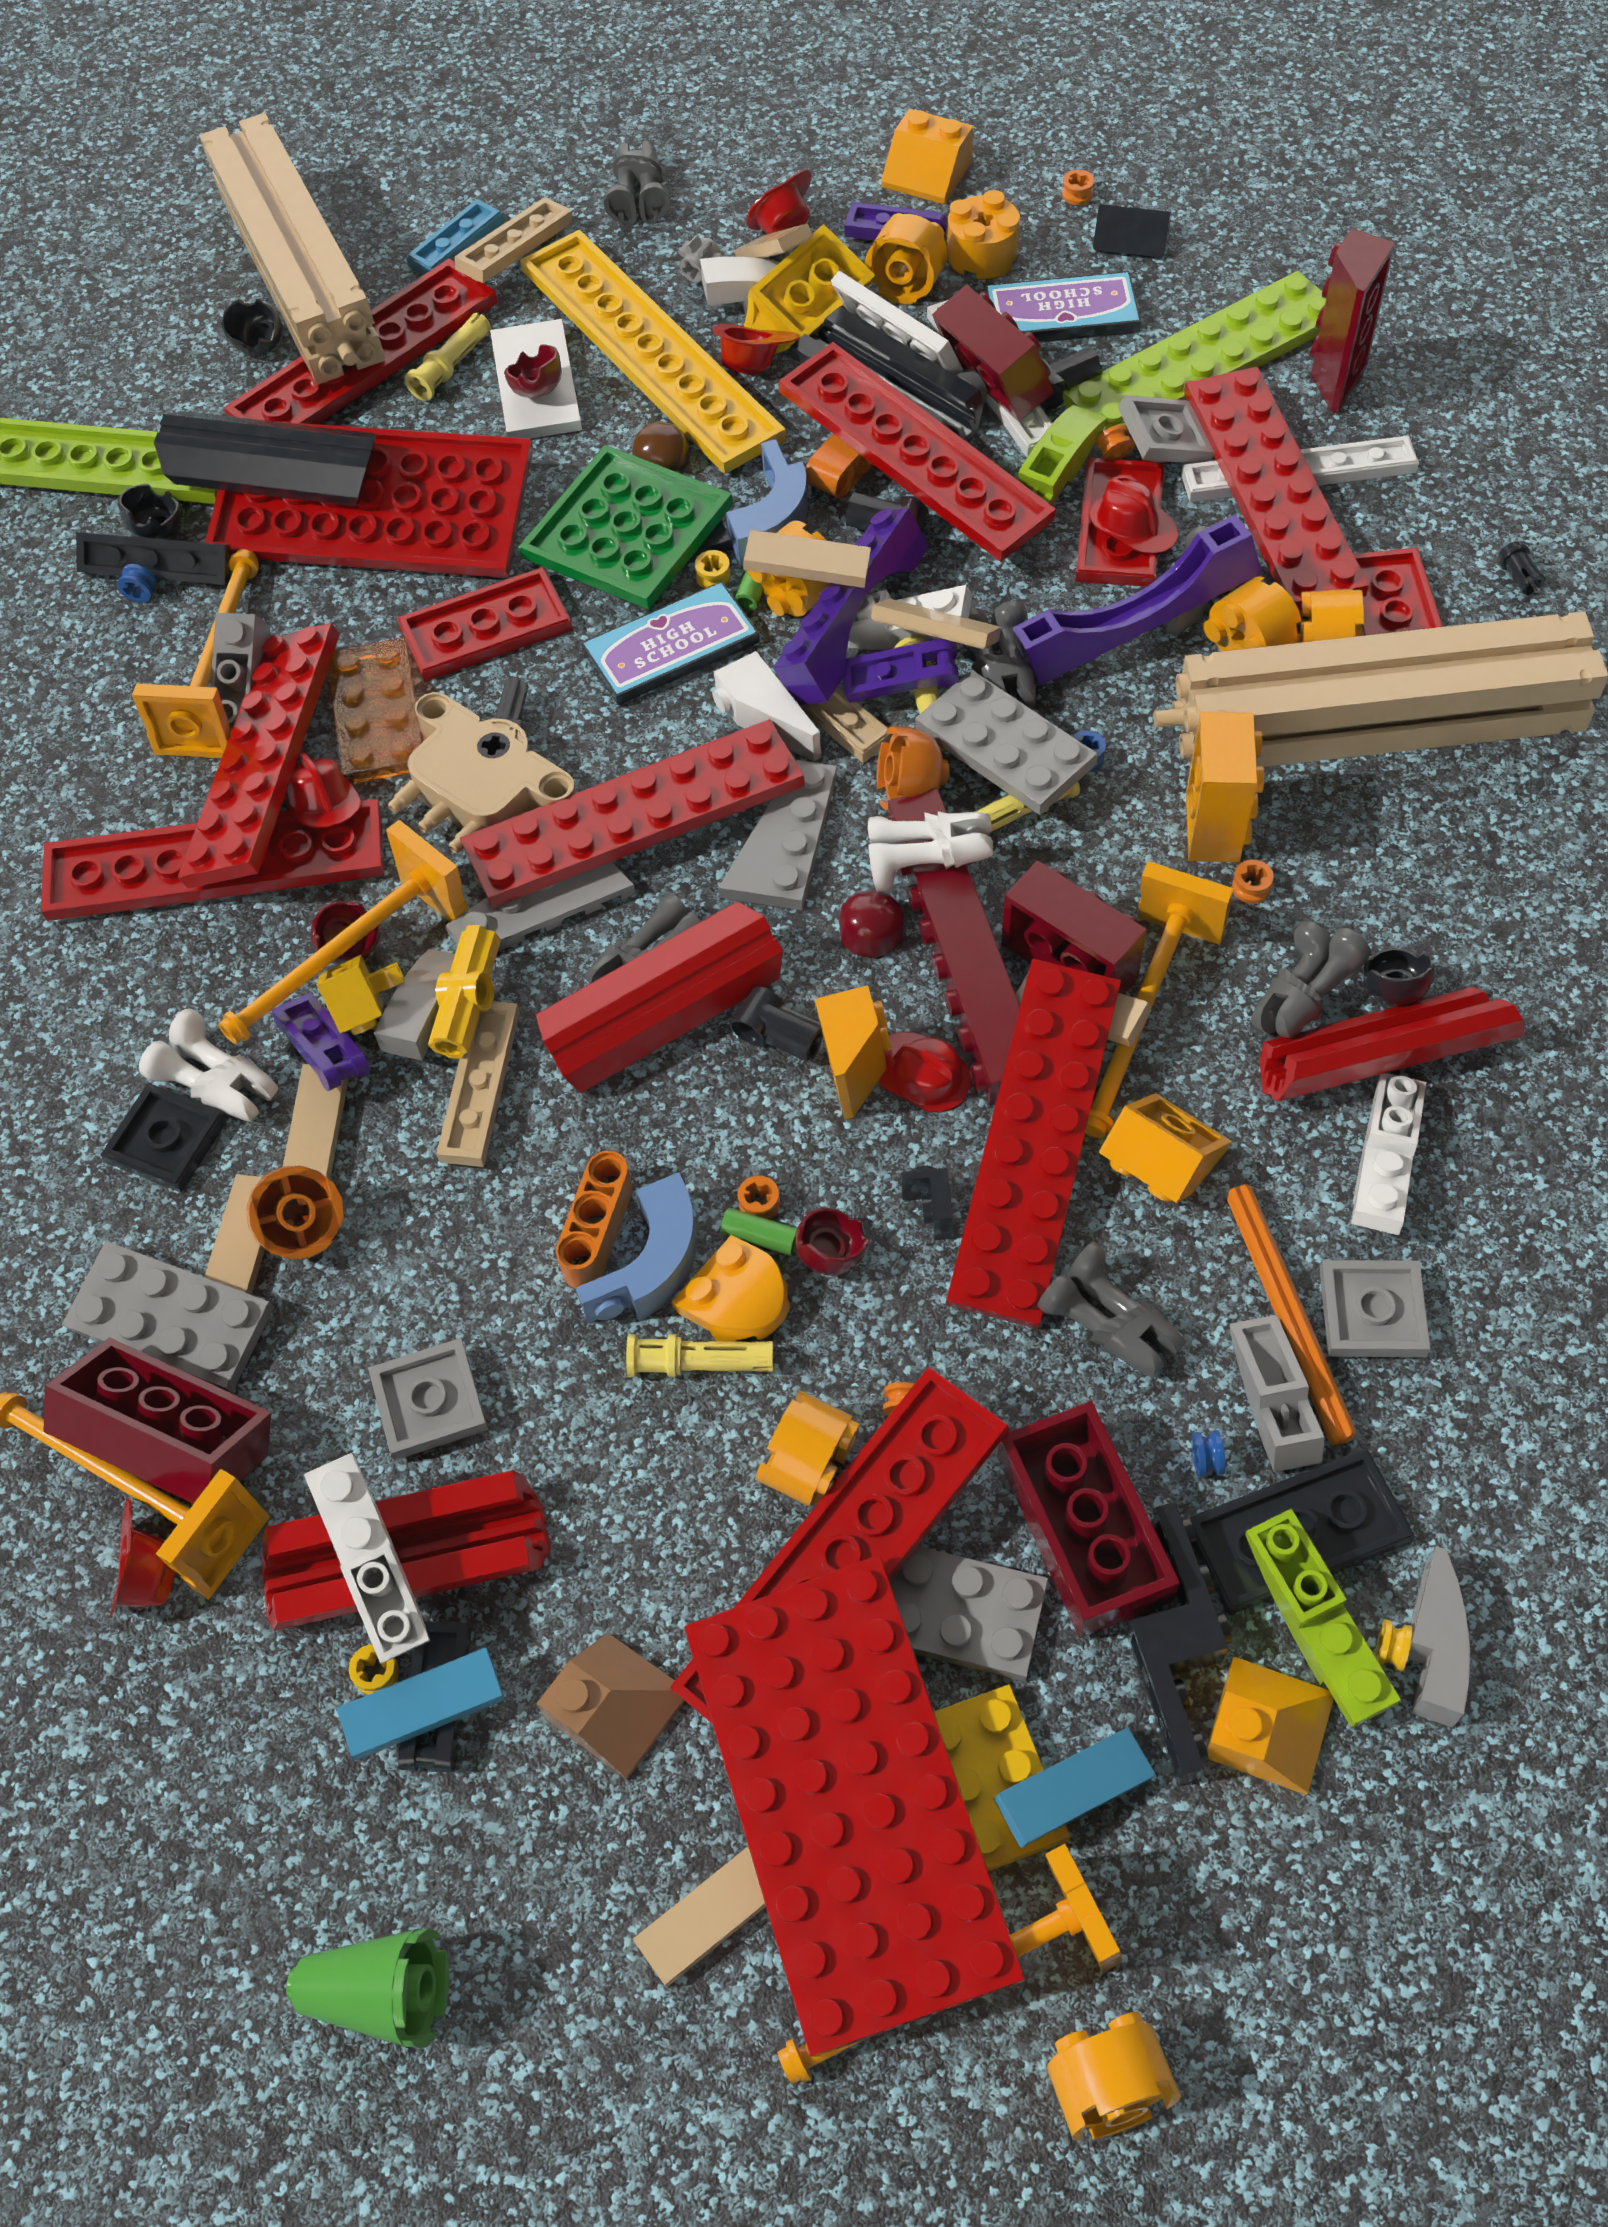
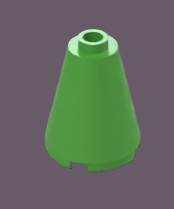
(376, 1987)

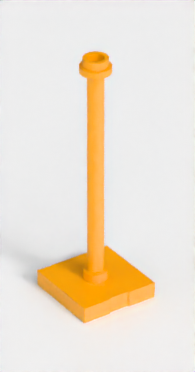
(192, 717)
(421, 872)
(1181, 906)
(207, 1535)
(1074, 1914)

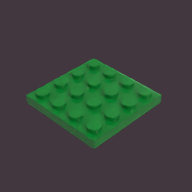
(626, 526)

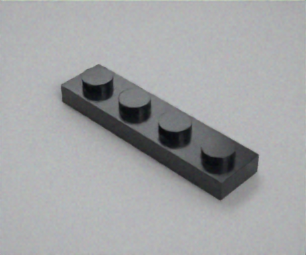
(163, 557)

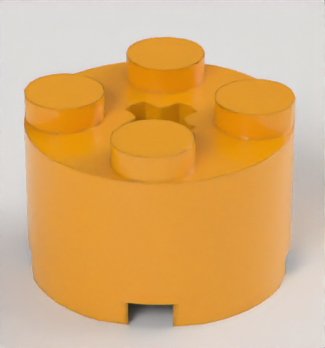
(983, 235)
(907, 258)
(787, 593)
(1331, 614)
(1254, 617)
(805, 1448)
(1111, 2077)

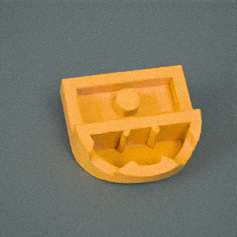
(736, 1293)

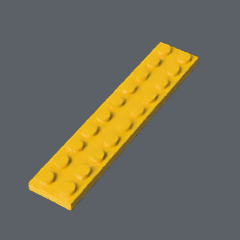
(653, 351)

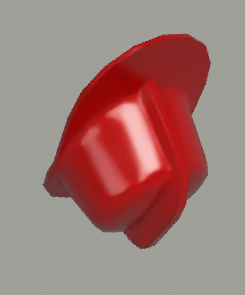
(781, 206)
(748, 348)
(1132, 517)
(320, 793)
(925, 1072)
(141, 1574)

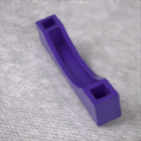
(1210, 566)
(816, 655)

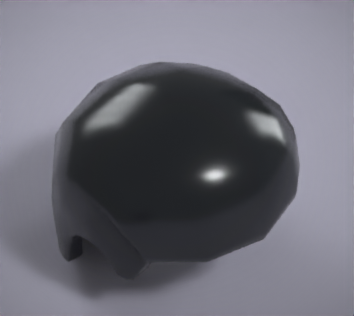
(252, 327)
(149, 513)
(1398, 976)

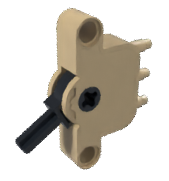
(477, 768)

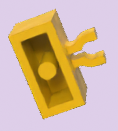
(354, 993)

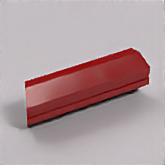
(660, 995)
(1385, 1042)
(440, 1535)

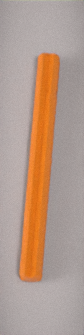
(1291, 1314)

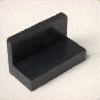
(1131, 231)

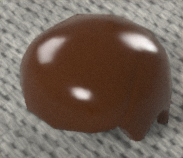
(662, 445)

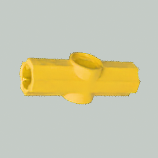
(464, 992)

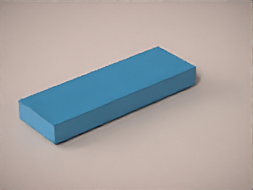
(455, 236)
(420, 1704)
(1074, 1787)

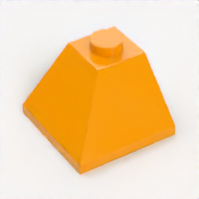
(1269, 1725)

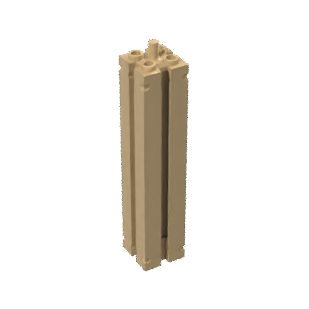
(293, 249)
(1399, 689)

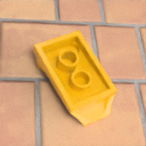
(800, 289)

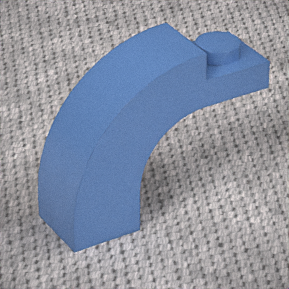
(782, 505)
(660, 1267)

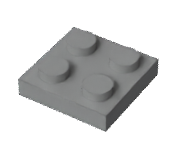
(1165, 429)
(1374, 1308)
(427, 1399)

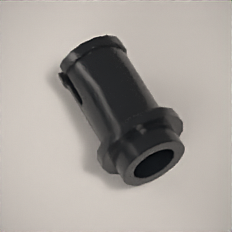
(1517, 561)

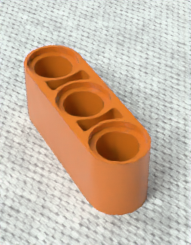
(836, 467)
(592, 1200)

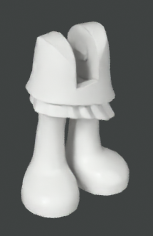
(954, 837)
(214, 1087)

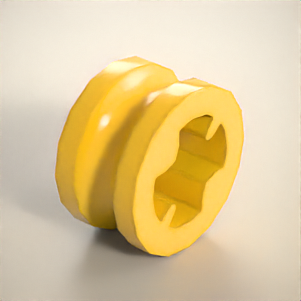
(710, 560)
(1393, 1645)
(367, 1657)

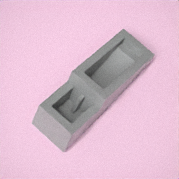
(413, 1008)
(1277, 1394)
(1440, 1643)

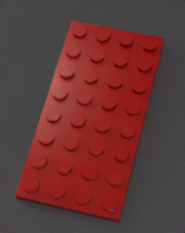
(421, 507)
(851, 1808)

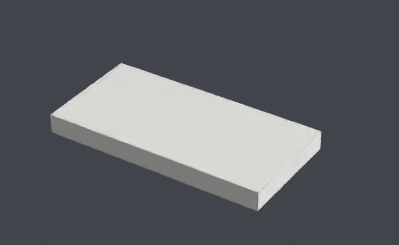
(895, 322)
(540, 415)

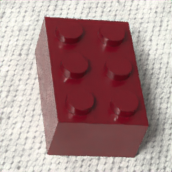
(996, 351)
(1070, 927)

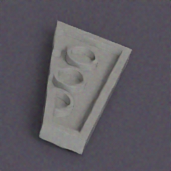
(783, 846)
(546, 906)

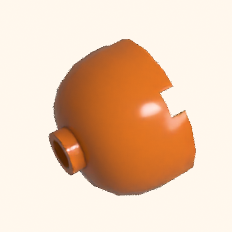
(910, 764)
(294, 1212)

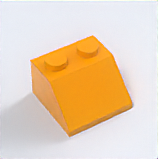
(928, 156)
(854, 1043)
(1163, 1147)

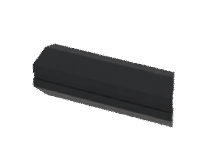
(915, 376)
(263, 457)

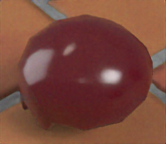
(535, 375)
(333, 920)
(871, 923)
(830, 1242)

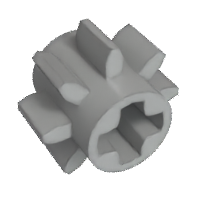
(692, 252)

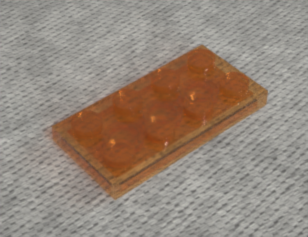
(374, 709)

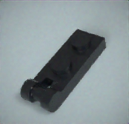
(446, 1644)

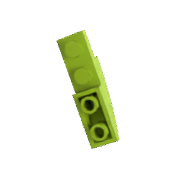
(1061, 452)
(1318, 1620)

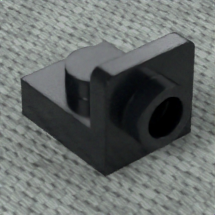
(933, 1189)

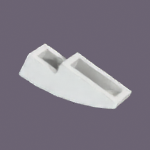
(731, 278)

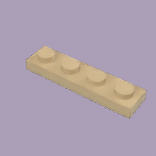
(513, 240)
(478, 1088)

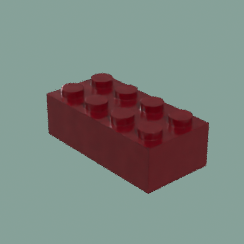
(155, 1420)
(1087, 1519)

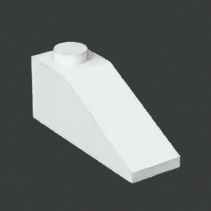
(755, 694)

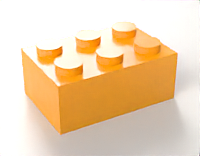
(1223, 786)

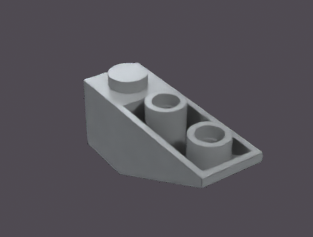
(235, 657)

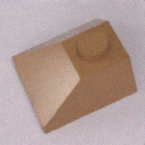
(611, 1703)

